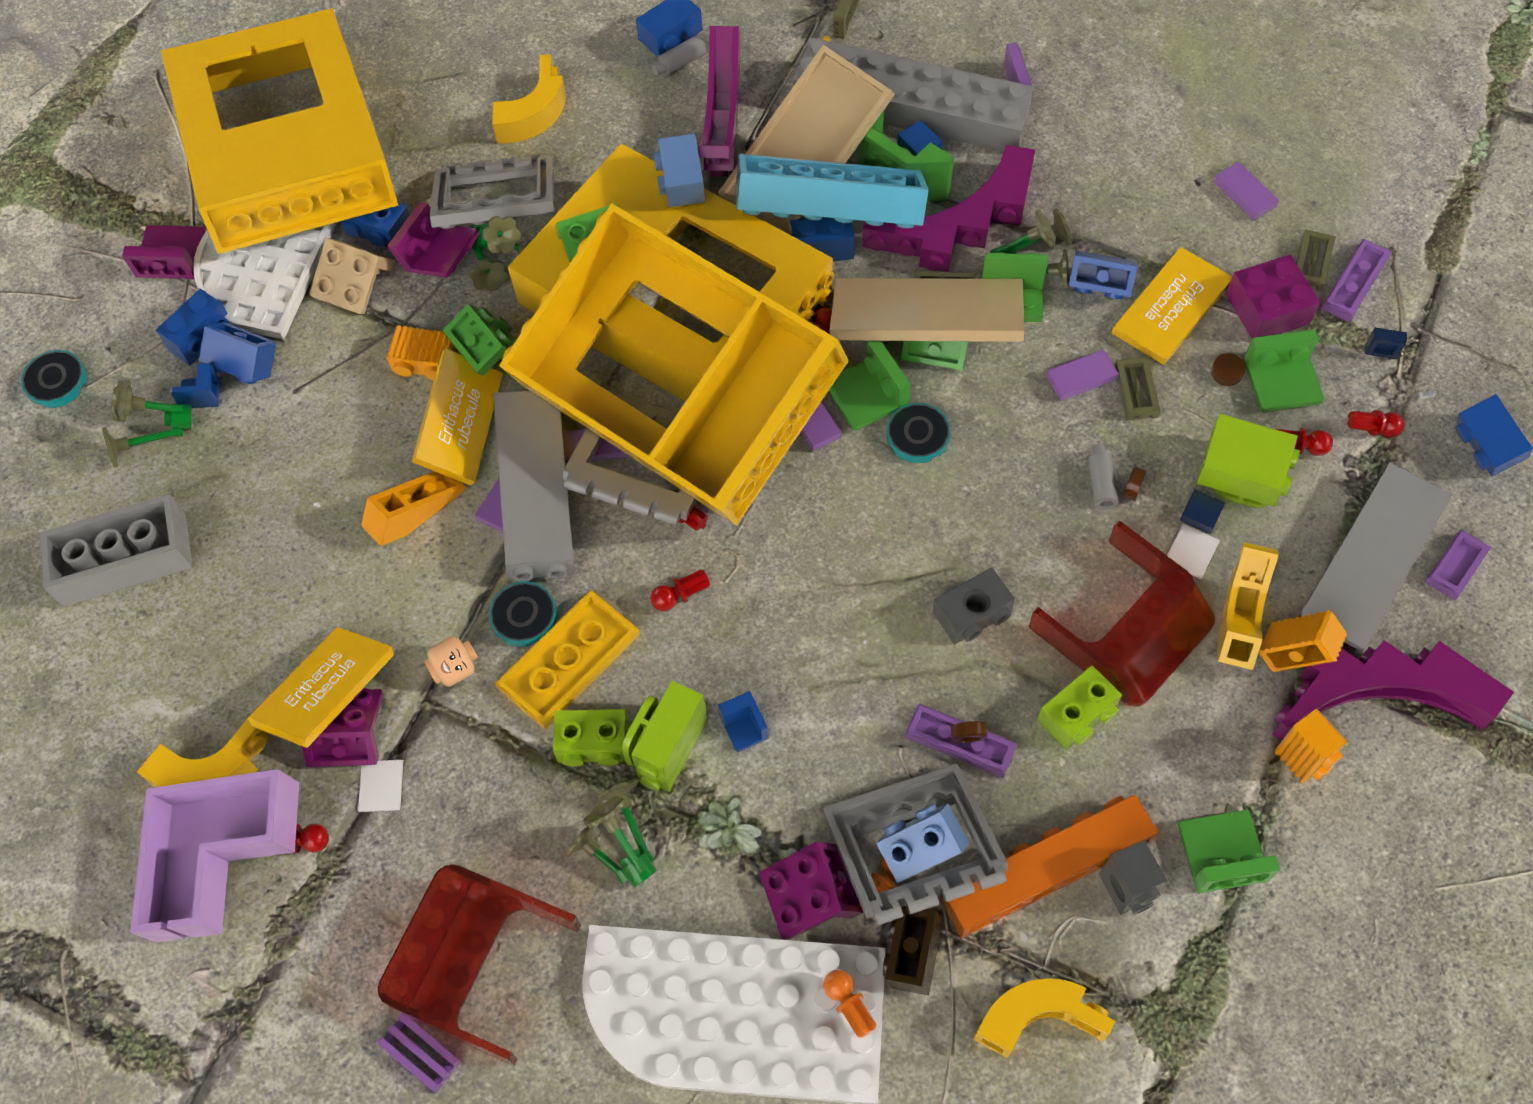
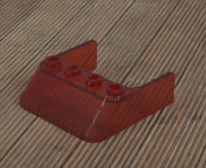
(1150, 636)
(448, 947)

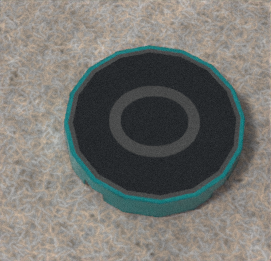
(54, 378)
(918, 432)
(522, 613)

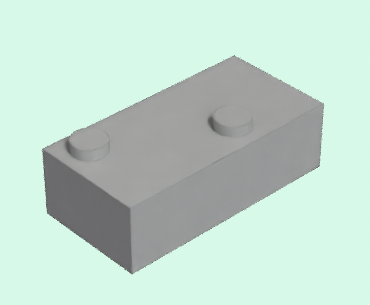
(115, 550)

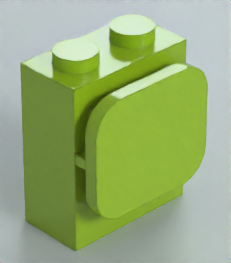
(1248, 462)
(664, 735)

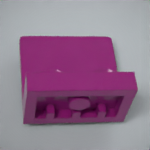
(430, 249)
(165, 252)
(350, 736)
(809, 889)

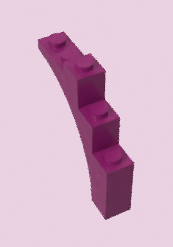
(722, 101)
(966, 223)
(1433, 678)

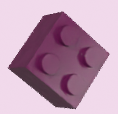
(1272, 297)

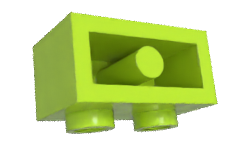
(1080, 708)
(589, 736)

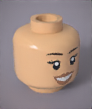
(450, 661)

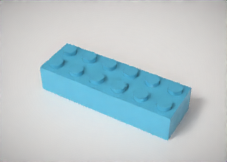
(830, 191)

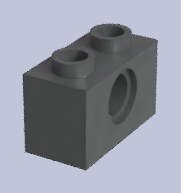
(982, 590)
(1133, 878)

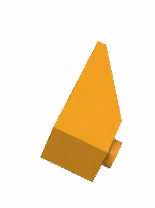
(407, 506)

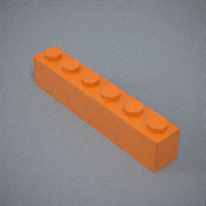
(1054, 863)

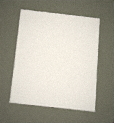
(1193, 550)
(381, 786)

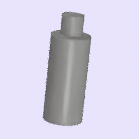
(679, 56)
(1103, 478)

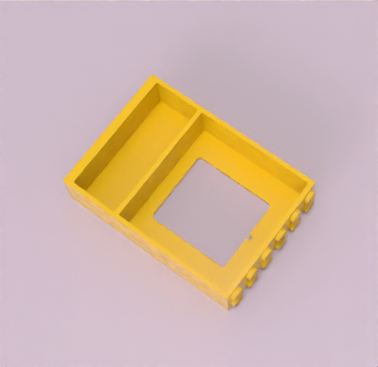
(284, 169)
(640, 334)
(741, 409)

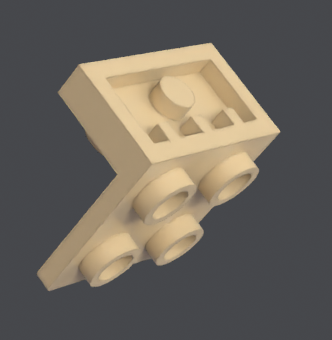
(347, 275)

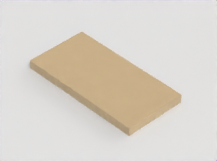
(819, 119)
(928, 309)

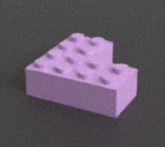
(193, 835)

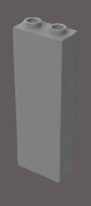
(532, 487)
(1377, 554)

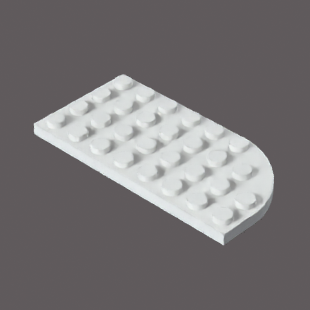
(262, 281)
(734, 1013)

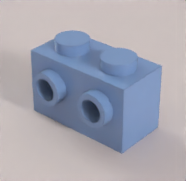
(681, 170)
(922, 842)

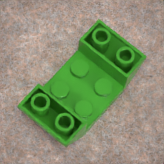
(933, 162)

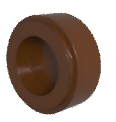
(1228, 369)
(1134, 483)
(969, 732)

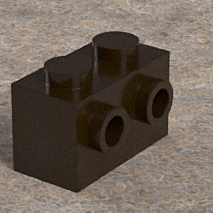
(913, 951)

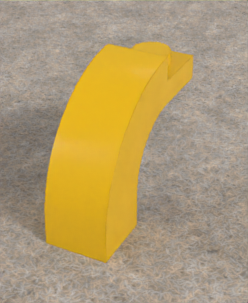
(534, 113)
(1244, 604)
(168, 768)
(1037, 1001)

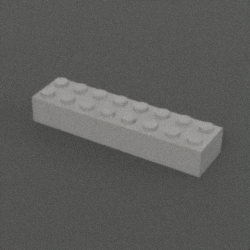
(945, 99)

